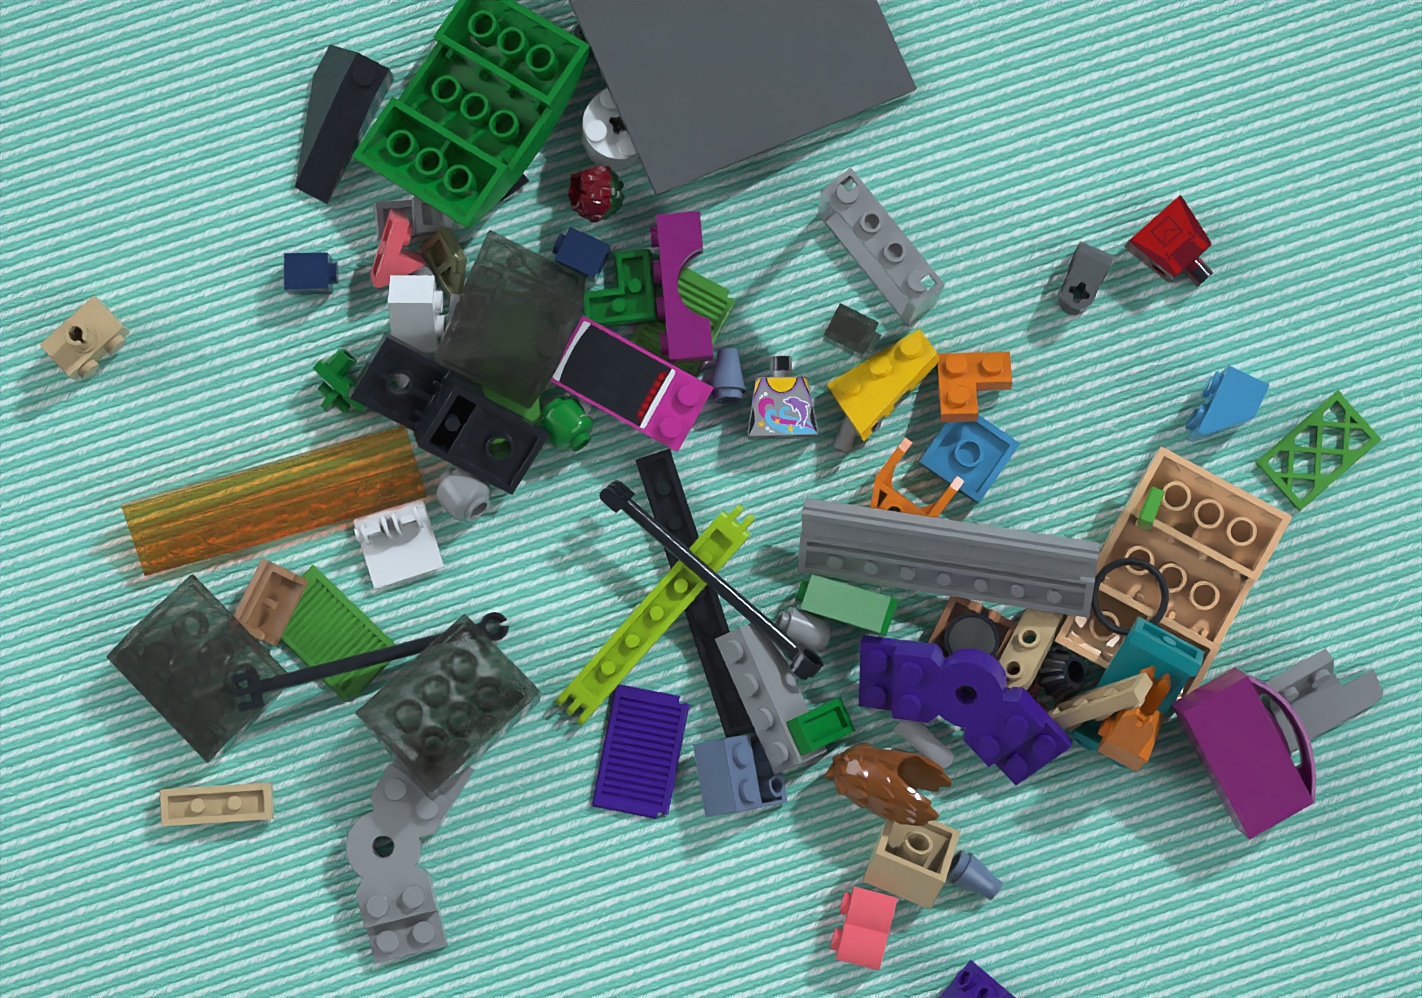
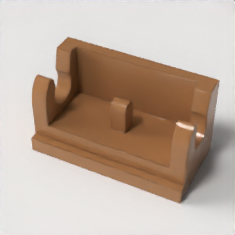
(270, 601)

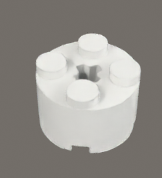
(598, 138)

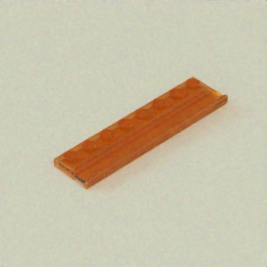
(274, 500)

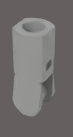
(923, 740)

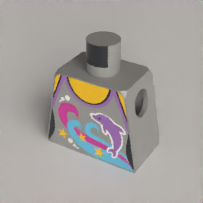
(782, 405)

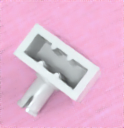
(415, 309)

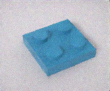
(972, 452)

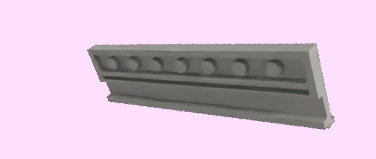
(948, 557)

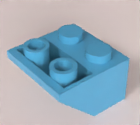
(1229, 403)

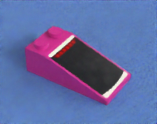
(631, 383)

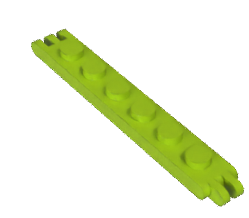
(654, 616)

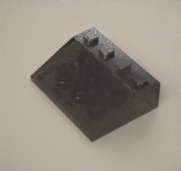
(184, 666)
(449, 706)

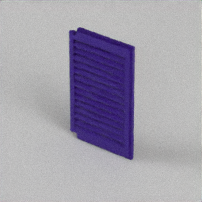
(640, 752)

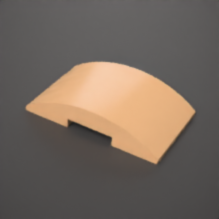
(1205, 543)

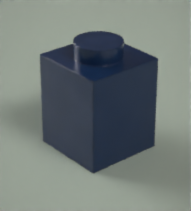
(581, 253)
(310, 273)

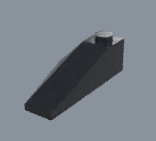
(340, 110)

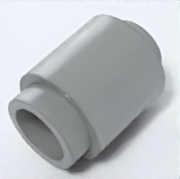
(805, 628)

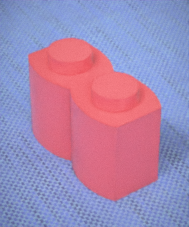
(864, 927)

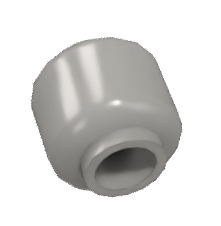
(463, 494)

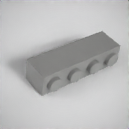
(766, 692)

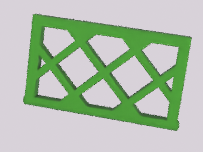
(1315, 419)

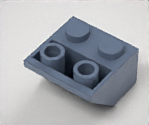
(737, 776)

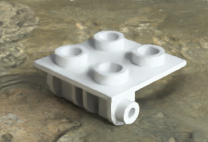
(398, 543)

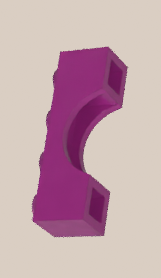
(679, 242)

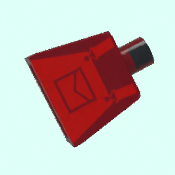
(1173, 244)

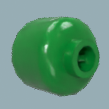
(567, 424)

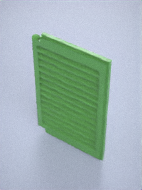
(703, 299)
(333, 628)

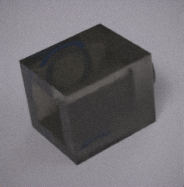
(852, 332)

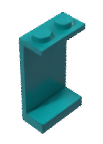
(1142, 648)

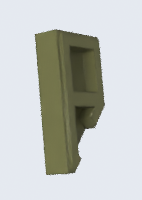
(446, 260)

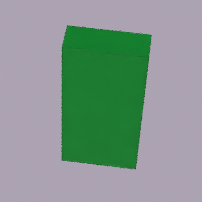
(820, 726)

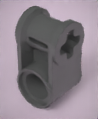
(1085, 274)

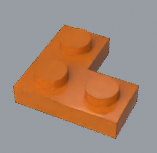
(965, 374)

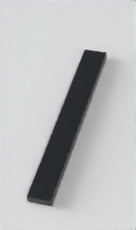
(705, 612)

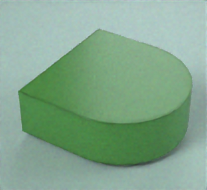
(1150, 508)

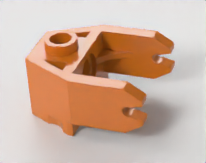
(886, 496)
(1132, 733)

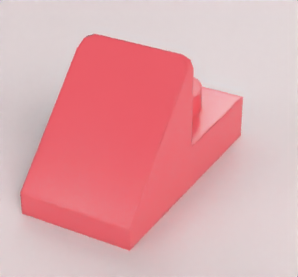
(390, 256)

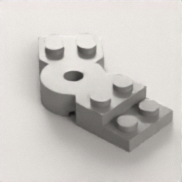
(395, 892)

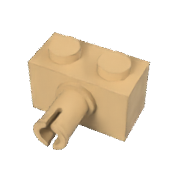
(85, 339)

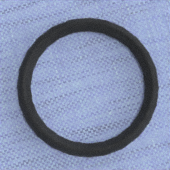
(1123, 562)

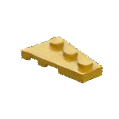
(879, 382)

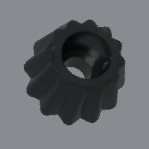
(1062, 674)

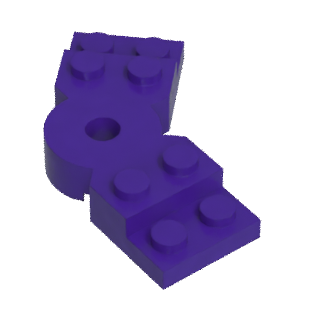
(998, 722)

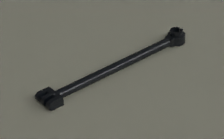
(804, 660)
(257, 688)

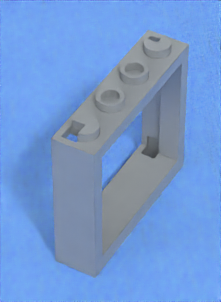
(878, 246)

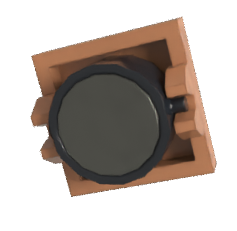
(971, 626)

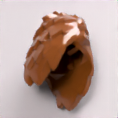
(888, 782)

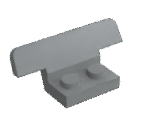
(1319, 696)

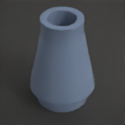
(728, 378)
(972, 875)

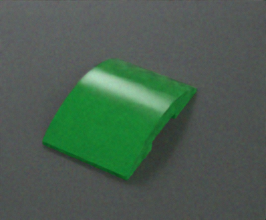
(476, 108)

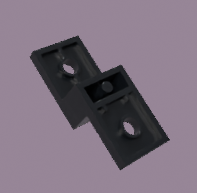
(448, 414)

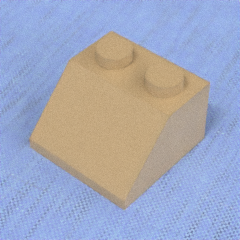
(912, 860)

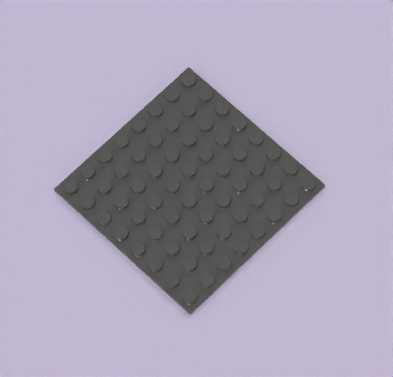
(736, 76)

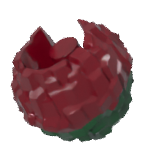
(596, 193)

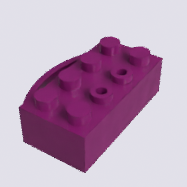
(1248, 750)

